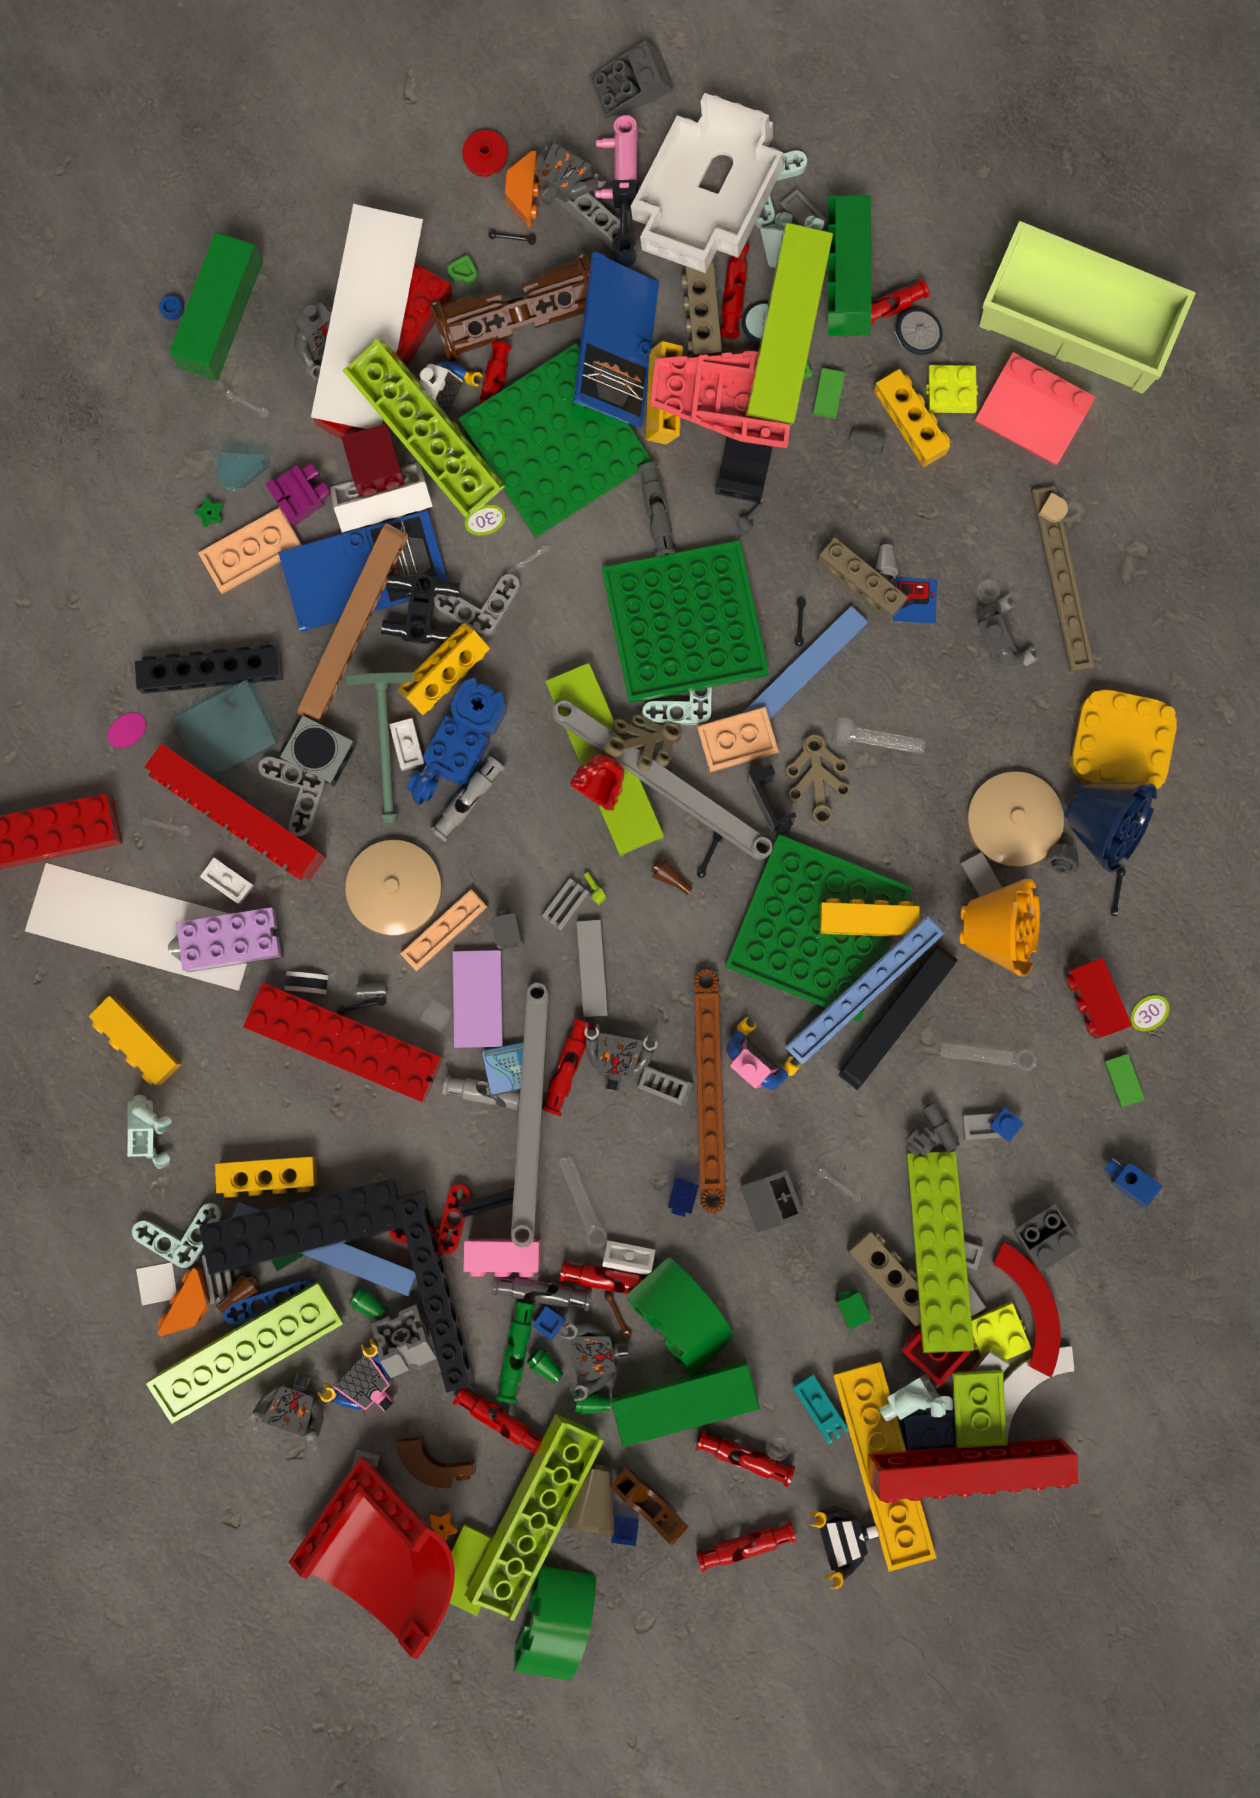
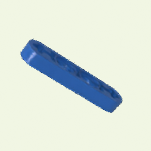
(269, 1299)

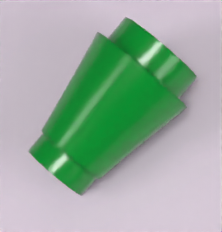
(367, 1304)
(544, 1365)
(592, 1404)

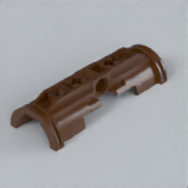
(454, 317)

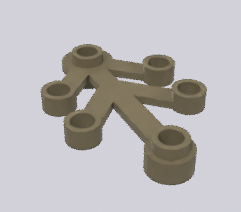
(668, 733)
(817, 775)

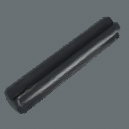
(486, 1203)

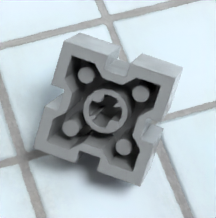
(403, 1341)

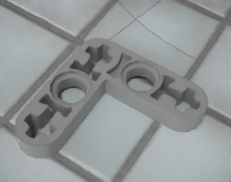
(486, 612)
(306, 791)

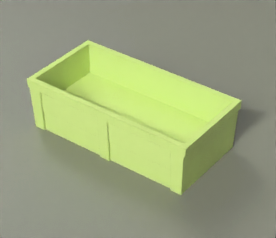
(1085, 307)

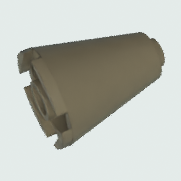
(593, 1504)

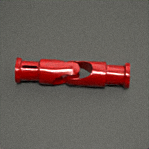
(734, 294)
(902, 297)
(495, 371)
(562, 1080)
(600, 1277)
(505, 1424)
(757, 1462)
(728, 1553)

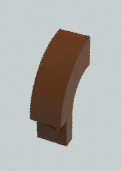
(427, 1469)
(650, 1505)

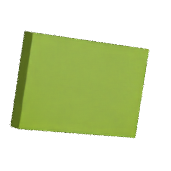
(979, 1408)
(467, 1557)

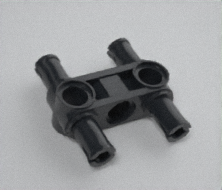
(420, 607)

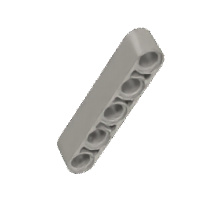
(592, 216)

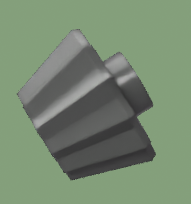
(1063, 859)

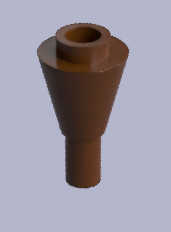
(666, 873)
(241, 1289)

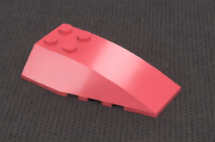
(715, 395)

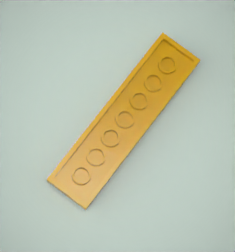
(899, 1524)

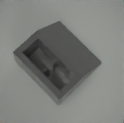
(772, 1201)
(1047, 1238)

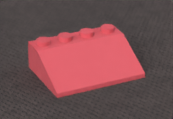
(1035, 409)

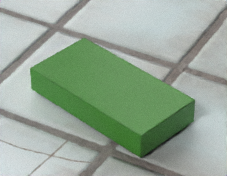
(828, 393)
(1124, 1080)

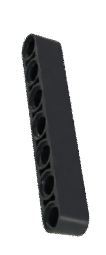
(897, 1017)

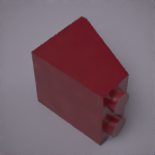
(373, 460)

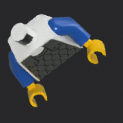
(445, 381)

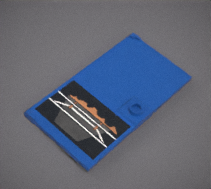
(616, 341)
(327, 570)

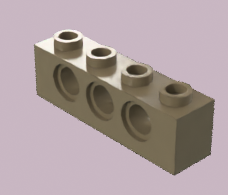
(707, 302)
(862, 579)
(862, 1252)

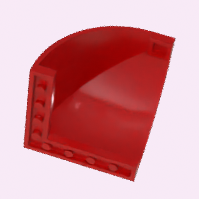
(381, 1557)

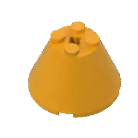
(1004, 926)

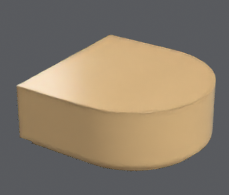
(1054, 508)

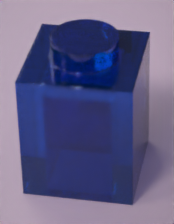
(682, 1197)

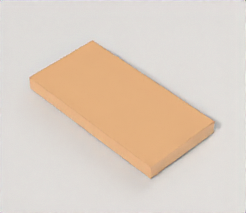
(249, 550)

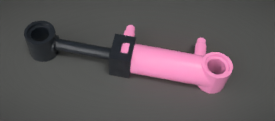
(624, 184)

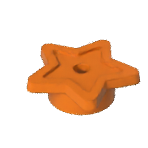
(445, 1521)

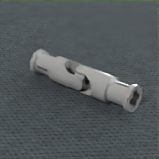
(477, 785)
(470, 1089)

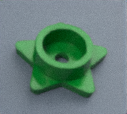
(214, 517)

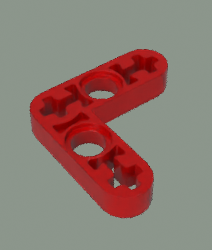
(444, 1223)

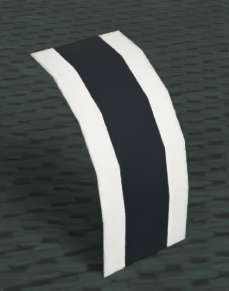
(306, 982)

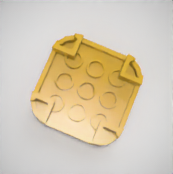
(1123, 739)

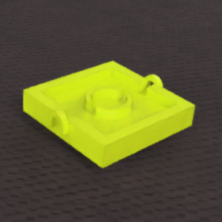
(952, 389)
(1000, 1332)

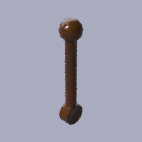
(626, 1334)

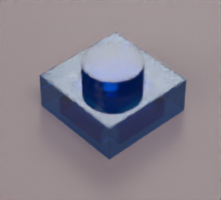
(625, 1530)

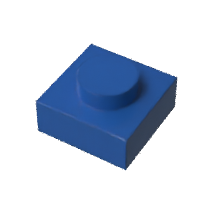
(1006, 1124)
(549, 1322)

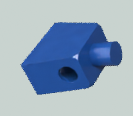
(1143, 1188)

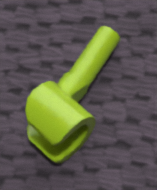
(598, 895)

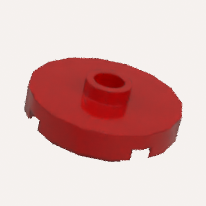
(489, 163)

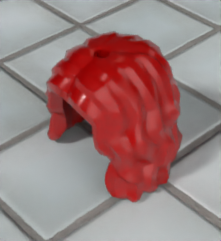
(600, 780)

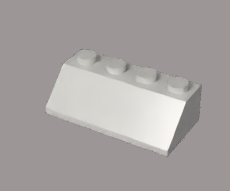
(383, 505)

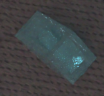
(239, 469)

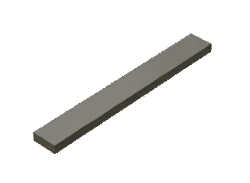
(1063, 585)

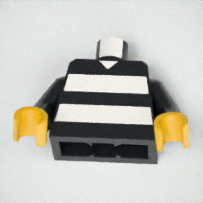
(843, 1541)

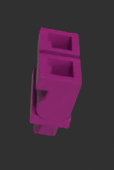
(296, 495)

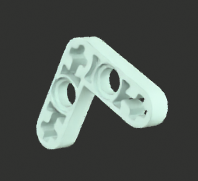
(791, 171)
(688, 708)
(177, 1245)

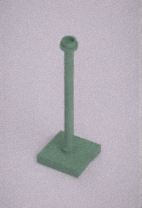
(380, 683)

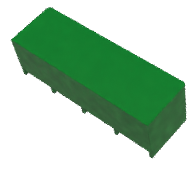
(849, 265)
(216, 306)
(684, 1403)

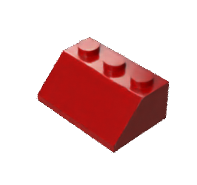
(1097, 999)

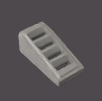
(684, 1094)

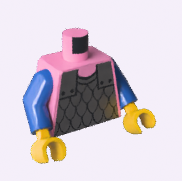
(753, 1064)
(362, 1384)

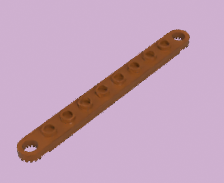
(709, 1091)

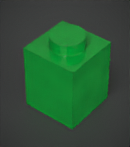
(852, 1308)

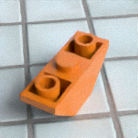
(522, 188)
(188, 1304)

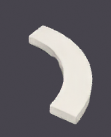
(1024, 1379)

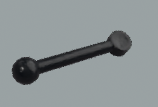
(531, 239)
(800, 604)
(1120, 872)
(701, 873)
(381, 1001)

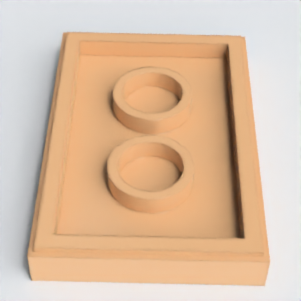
(737, 739)

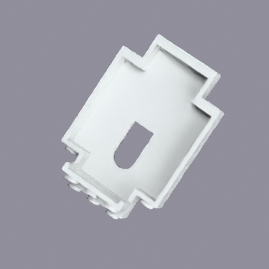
(694, 223)

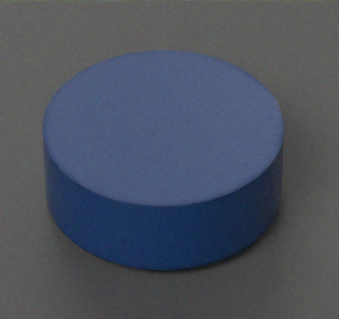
(171, 307)

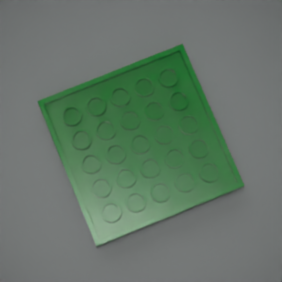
(549, 448)
(684, 621)
(781, 928)

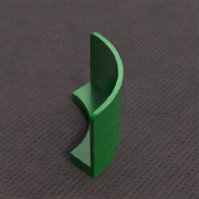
(683, 1315)
(559, 1624)

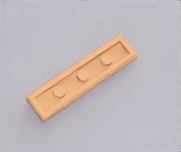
(444, 930)

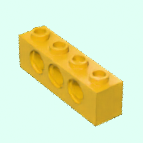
(925, 450)
(444, 657)
(227, 1174)

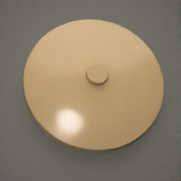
(1015, 819)
(393, 887)

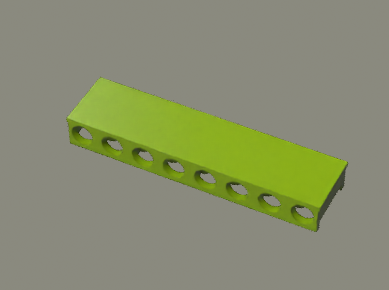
(789, 323)
(423, 427)
(632, 820)
(533, 1515)

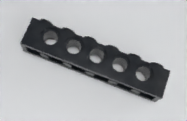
(148, 667)

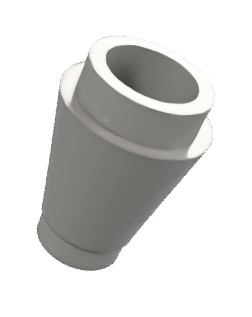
(886, 562)

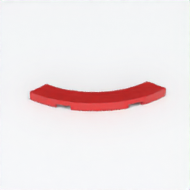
(1042, 1307)

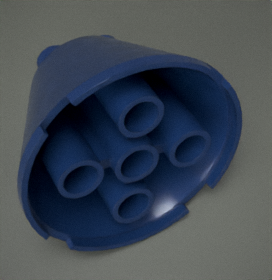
(1111, 819)

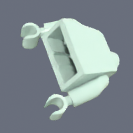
(773, 233)
(140, 1130)
(915, 1396)

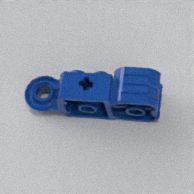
(460, 739)

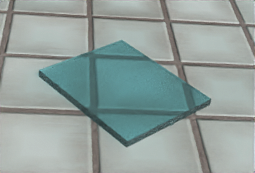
(225, 733)

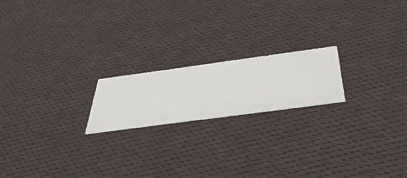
(365, 307)
(118, 921)

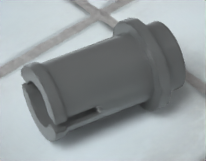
(367, 990)

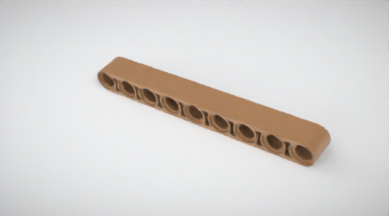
(352, 623)

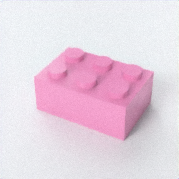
(501, 1257)

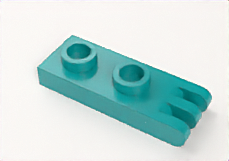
(820, 1408)

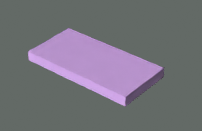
(477, 999)

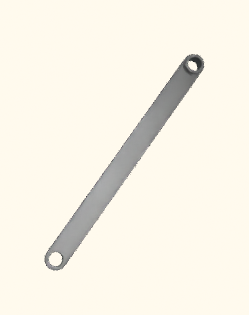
(666, 783)
(530, 1115)

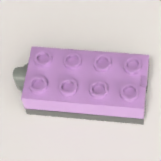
(227, 940)

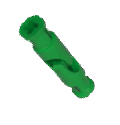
(518, 1338)

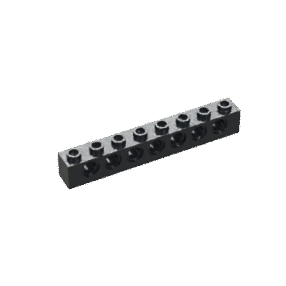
(435, 1291)

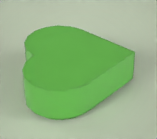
(463, 271)

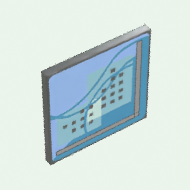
(503, 1068)

